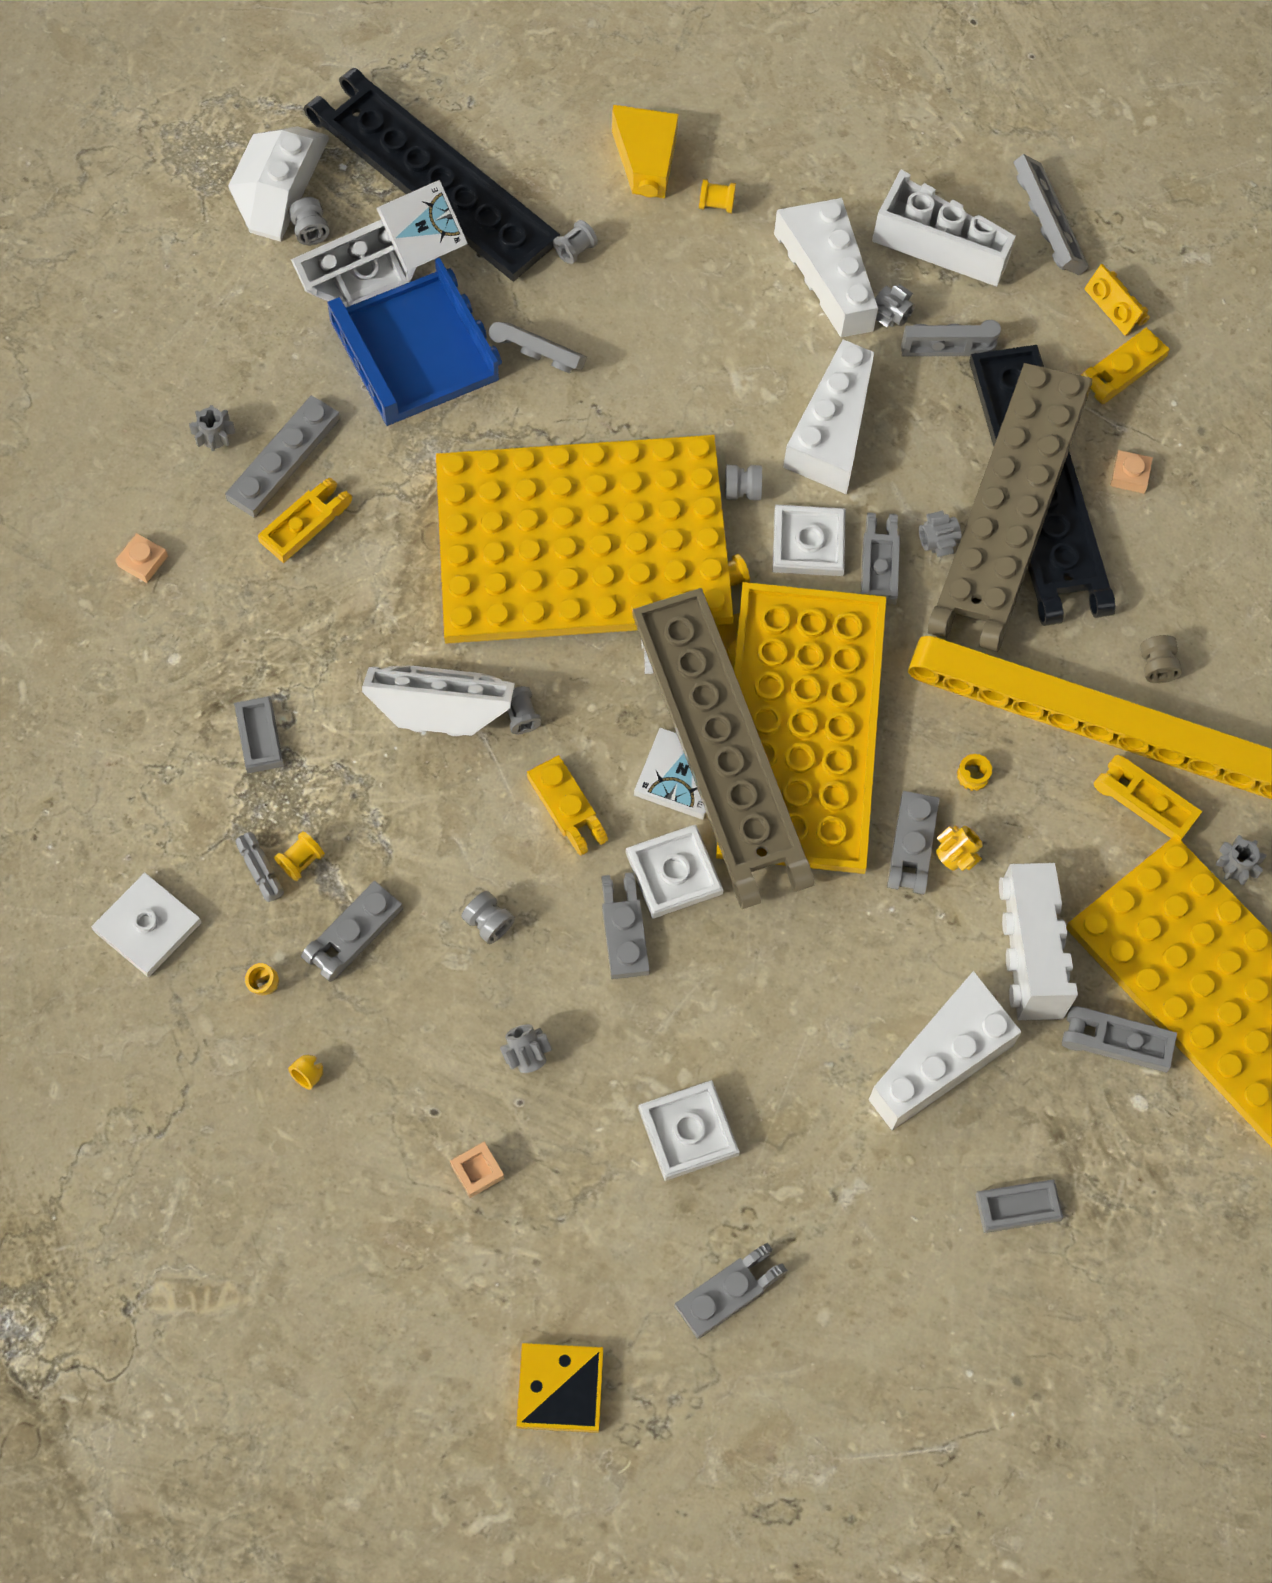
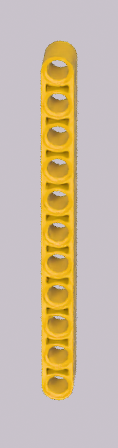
(1093, 714)

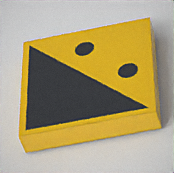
(560, 1388)

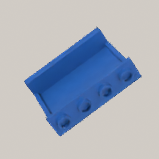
(416, 345)

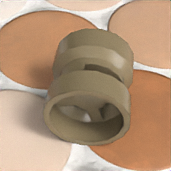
(1161, 659)

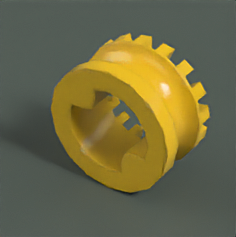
(964, 775)

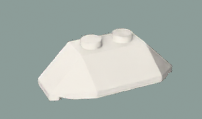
(275, 176)
(352, 266)
(437, 698)

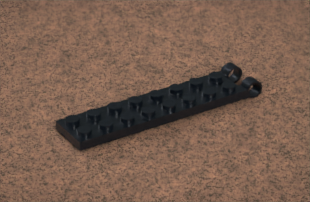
(415, 157)
(1067, 537)

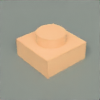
(1131, 471)
(141, 558)
(477, 1169)

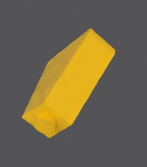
(646, 147)

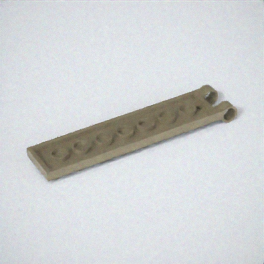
(1012, 502)
(720, 742)

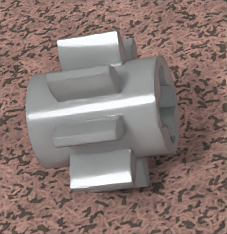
(894, 305)
(212, 428)
(940, 533)
(1233, 867)
(525, 1048)

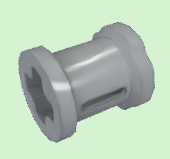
(575, 241)
(522, 712)

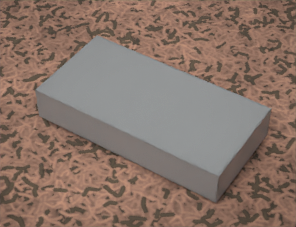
(258, 734)
(1019, 1206)

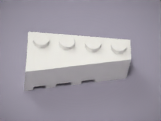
(941, 232)
(828, 256)
(830, 426)
(1036, 942)
(951, 1048)

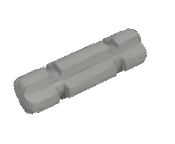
(259, 867)

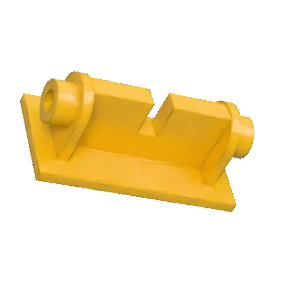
(1115, 300)

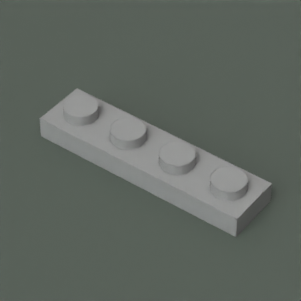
(1054, 222)
(282, 456)

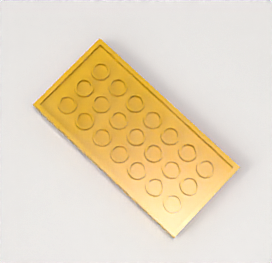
(813, 694)
(1194, 969)

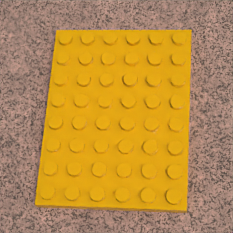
(578, 536)

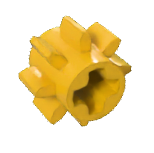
(959, 848)

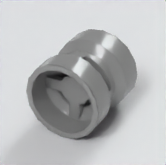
(310, 225)
(743, 482)
(488, 917)

